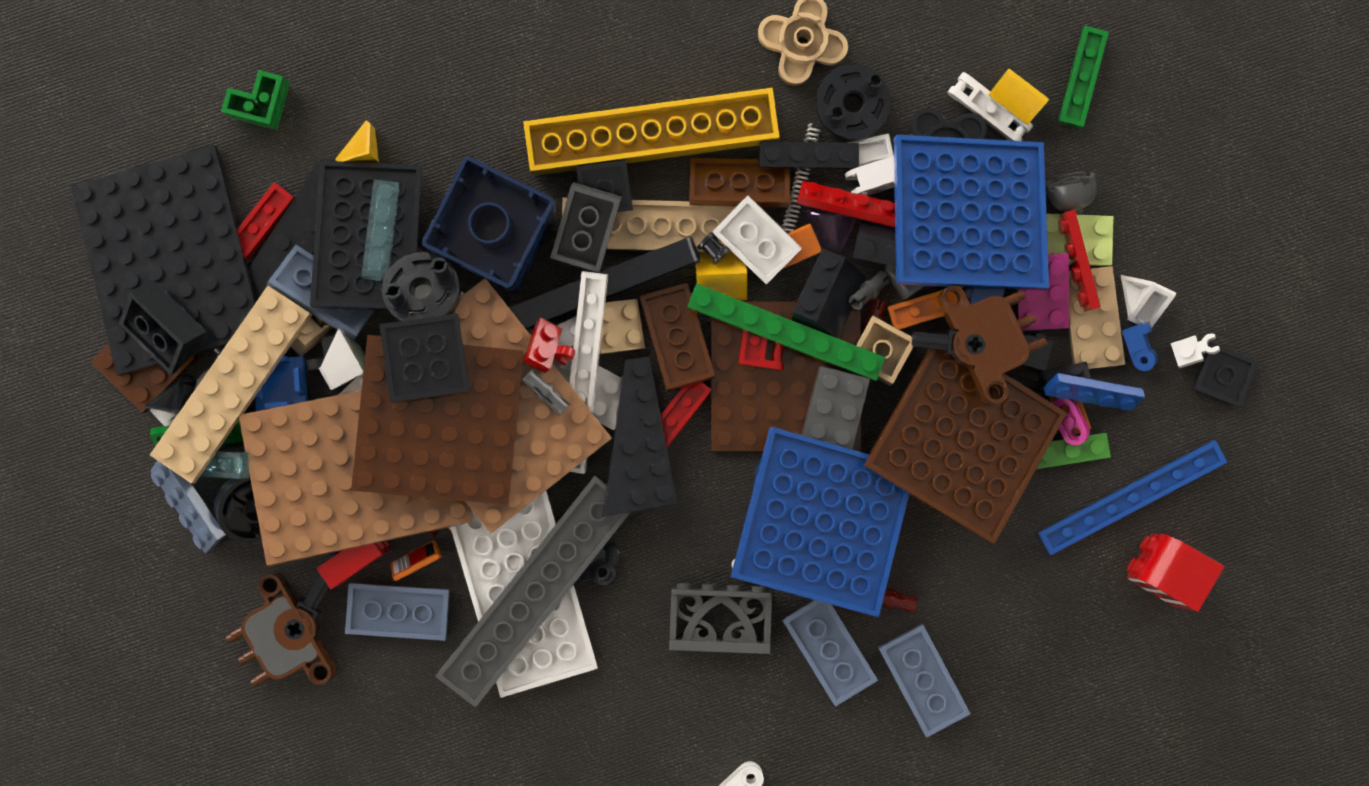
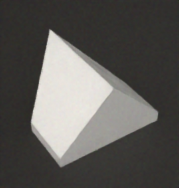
(1145, 299)
(343, 361)

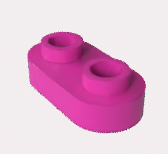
(1072, 420)

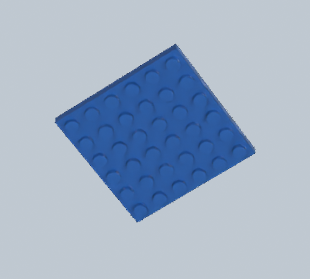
(970, 213)
(820, 524)

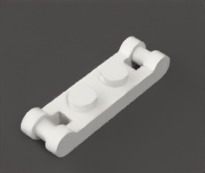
(987, 108)

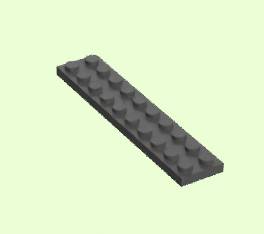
(531, 595)

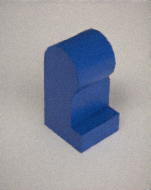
(1141, 353)

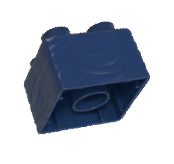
(490, 225)

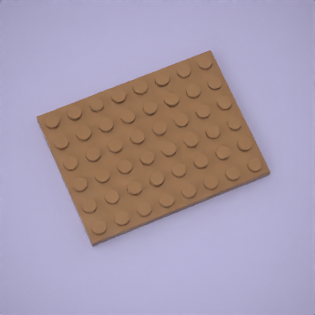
(545, 443)
(304, 481)

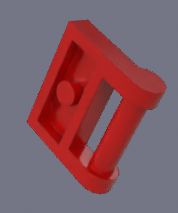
(753, 352)

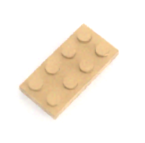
(1096, 333)

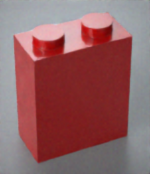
(351, 562)

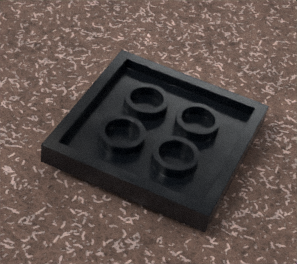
(424, 358)

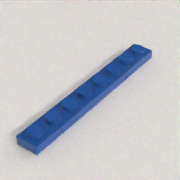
(1132, 497)

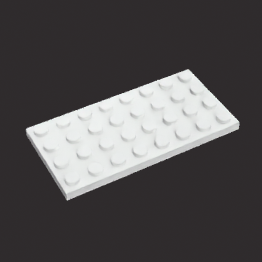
(490, 562)

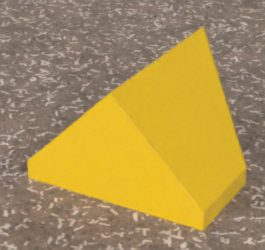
(361, 146)

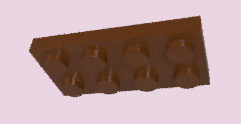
(731, 180)
(677, 337)

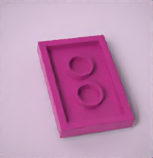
(1052, 305)

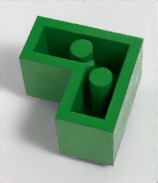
(263, 105)

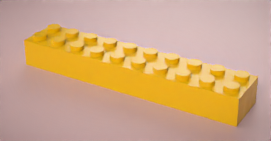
(652, 131)

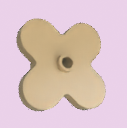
(806, 22)

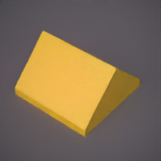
(1018, 96)
(726, 276)

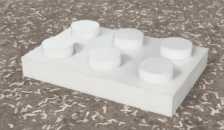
(757, 239)

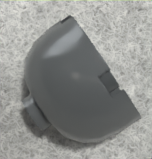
(1072, 191)

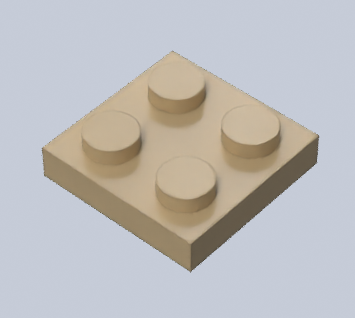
(621, 327)

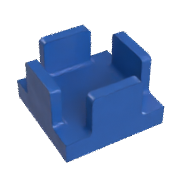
(285, 385)

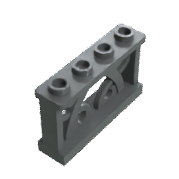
(745, 644)

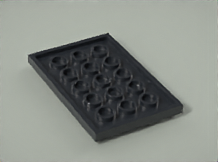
(343, 226)

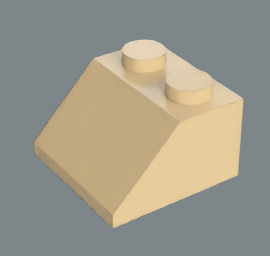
(887, 342)

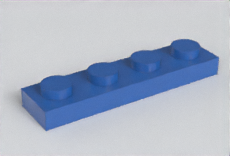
(1094, 392)

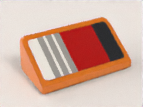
(415, 560)

